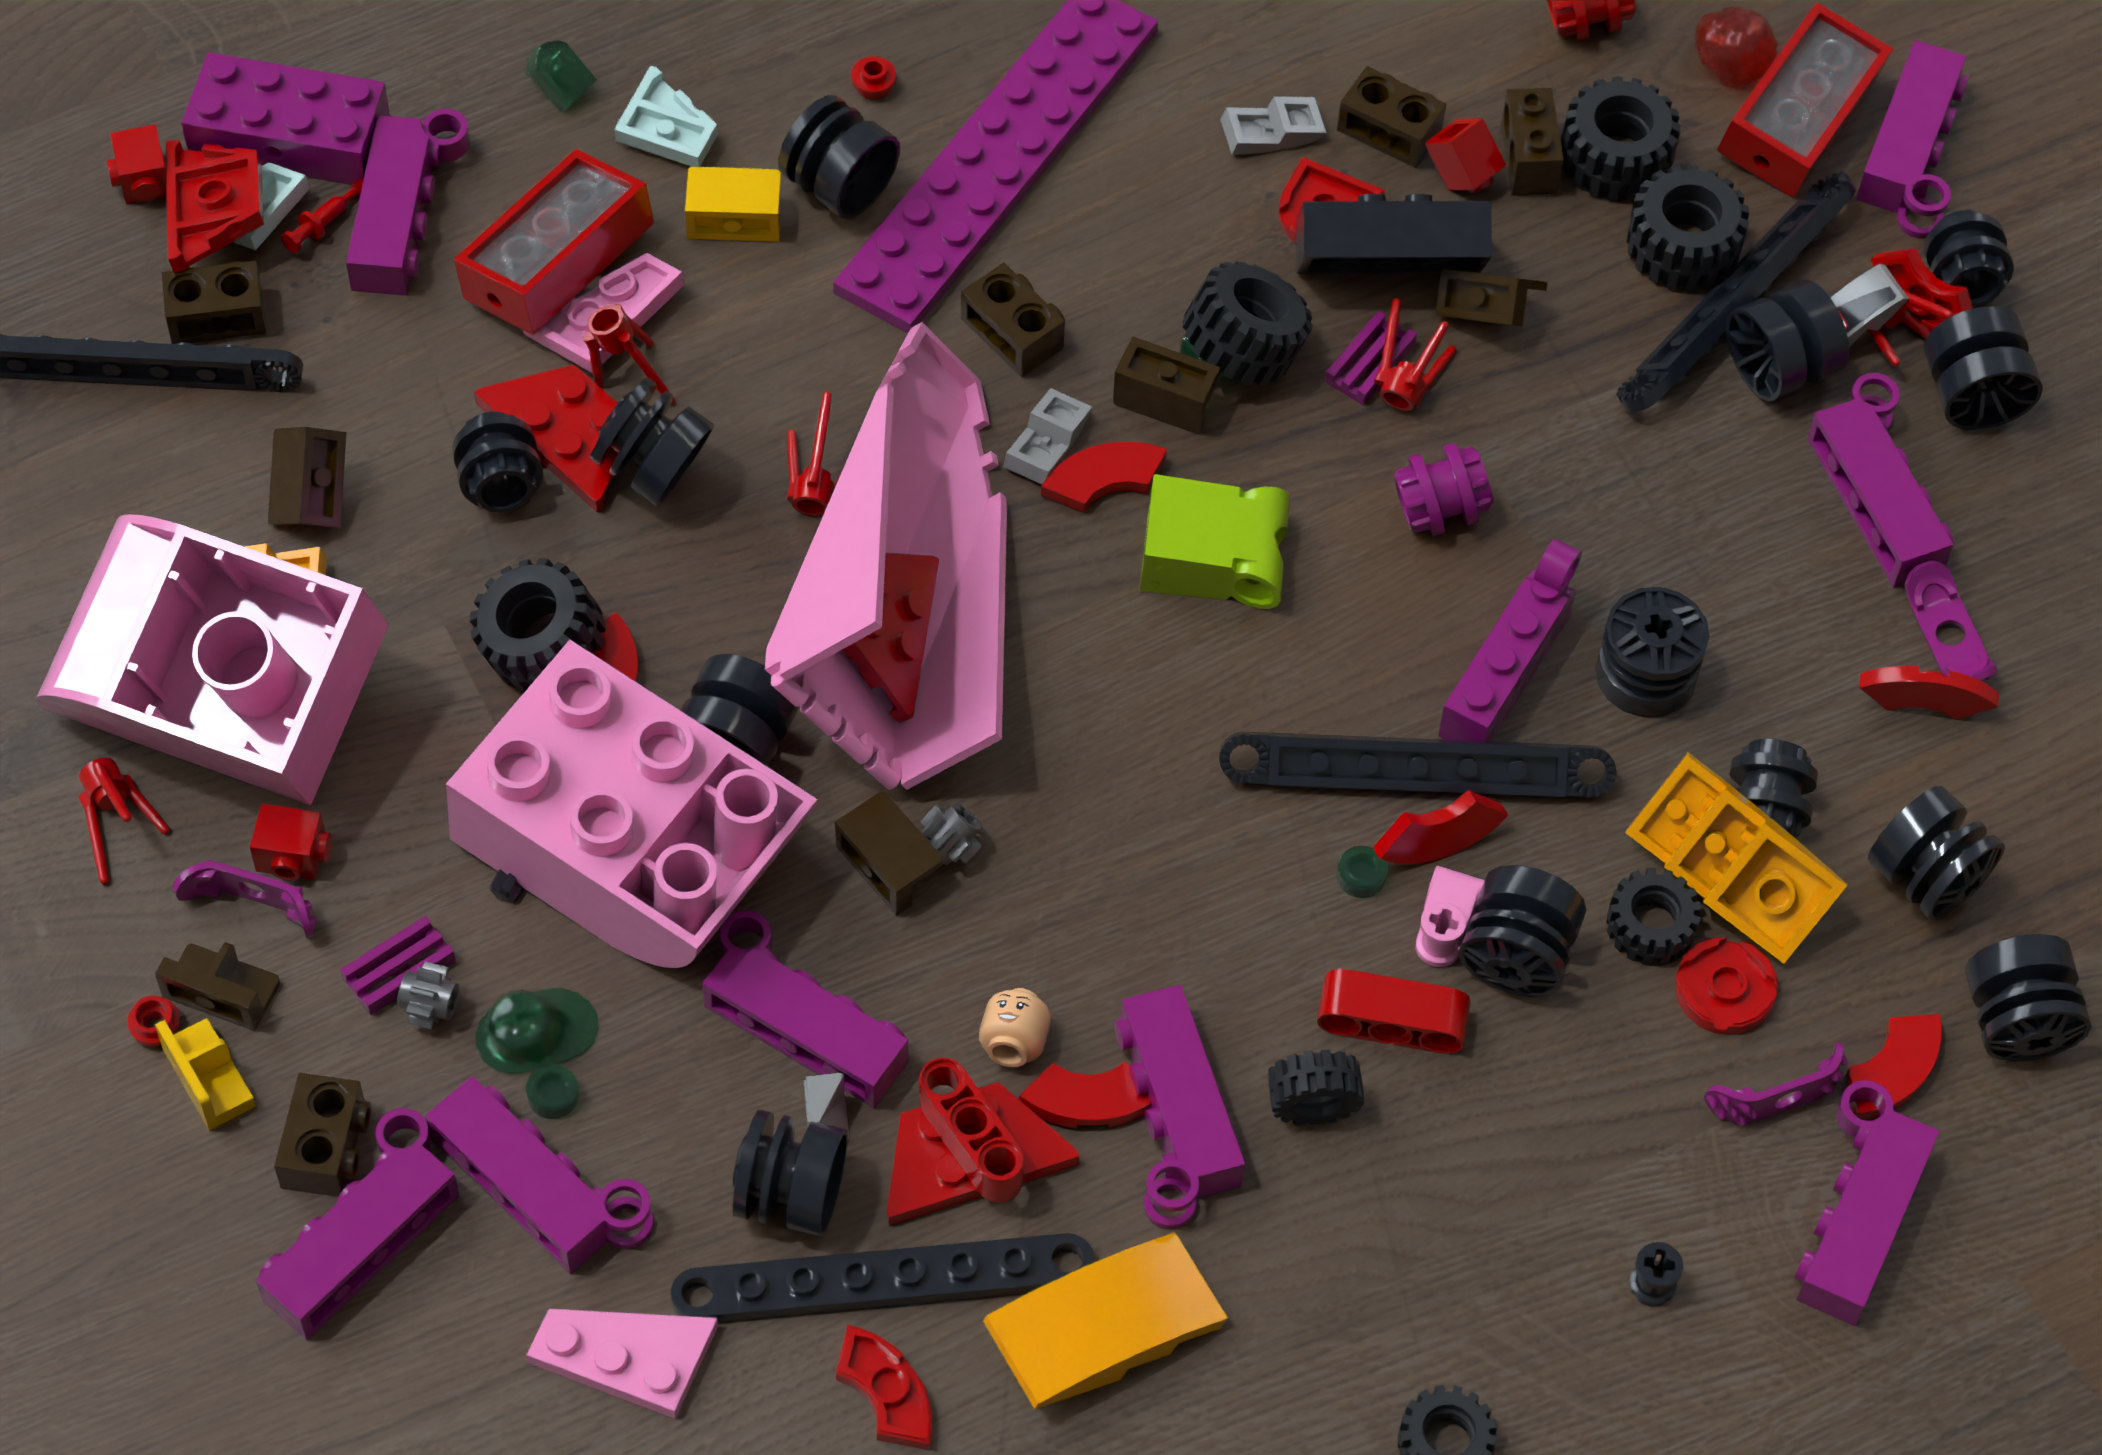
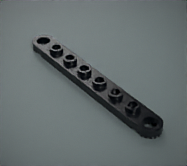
(1742, 285)
(148, 363)
(1417, 764)
(878, 1278)

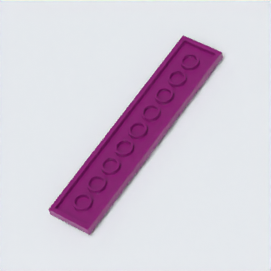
(994, 160)

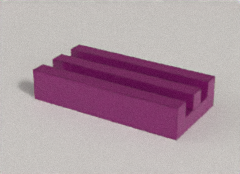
(1377, 324)
(390, 959)

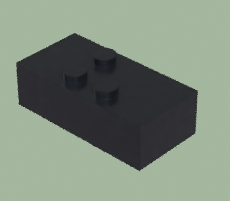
(1393, 236)

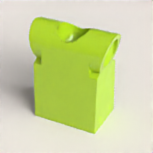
(1215, 541)

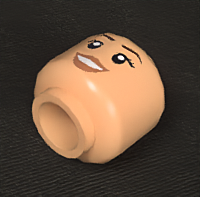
(1014, 1027)

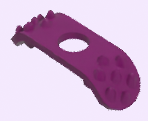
(1937, 603)
(213, 878)
(1746, 1106)

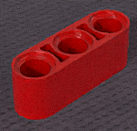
(1394, 1011)
(969, 1107)

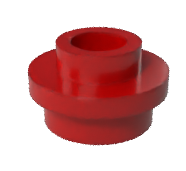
(873, 77)
(146, 1010)

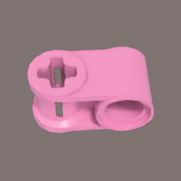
(1446, 916)

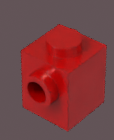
(1466, 155)
(138, 164)
(289, 842)

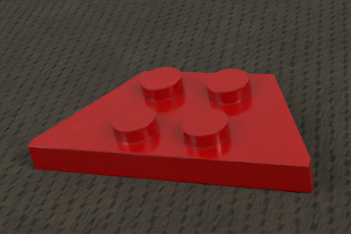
(210, 200)
(566, 420)
(896, 651)
(930, 1177)

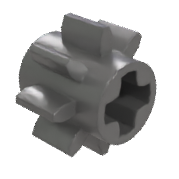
(952, 832)
(428, 995)

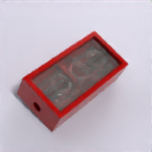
(1804, 100)
(554, 241)

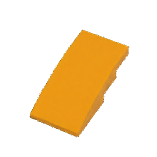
(1736, 858)
(1104, 1320)

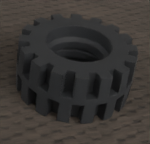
(1662, 892)
(1315, 1087)
(1452, 1407)

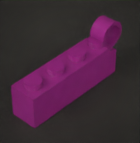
(395, 195)
(1513, 649)
(800, 1017)
(1870, 1207)
(362, 1231)

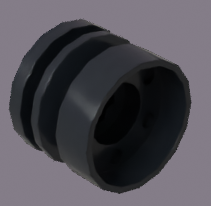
(839, 156)
(651, 441)
(1652, 652)
(1929, 846)
(1522, 930)
(2028, 997)
(789, 1172)

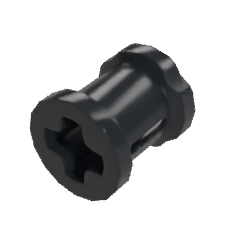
(1669, 1269)

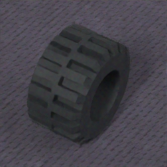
(1625, 111)
(1694, 200)
(1247, 322)
(518, 601)

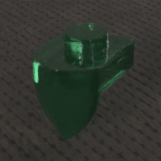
(559, 72)

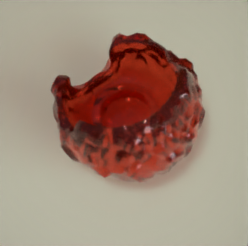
(1736, 45)

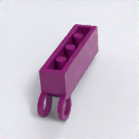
(1909, 136)
(1877, 481)
(1184, 1106)
(532, 1182)

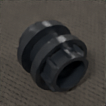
(1970, 253)
(497, 461)
(1774, 778)

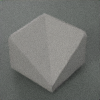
(826, 1100)

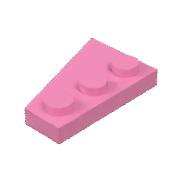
(639, 288)
(625, 1354)

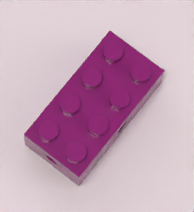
(286, 113)

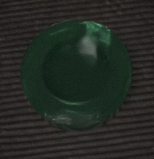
(1361, 872)
(552, 1091)

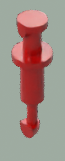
(313, 224)

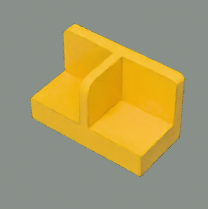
(733, 204)
(206, 1072)

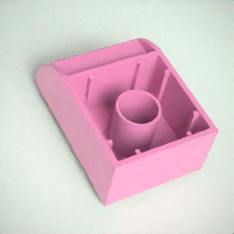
(215, 655)
(622, 810)

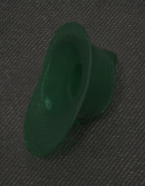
(535, 1029)

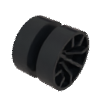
(1787, 340)
(1982, 368)
(741, 705)

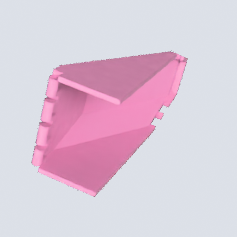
(906, 489)

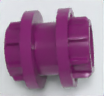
(1443, 489)

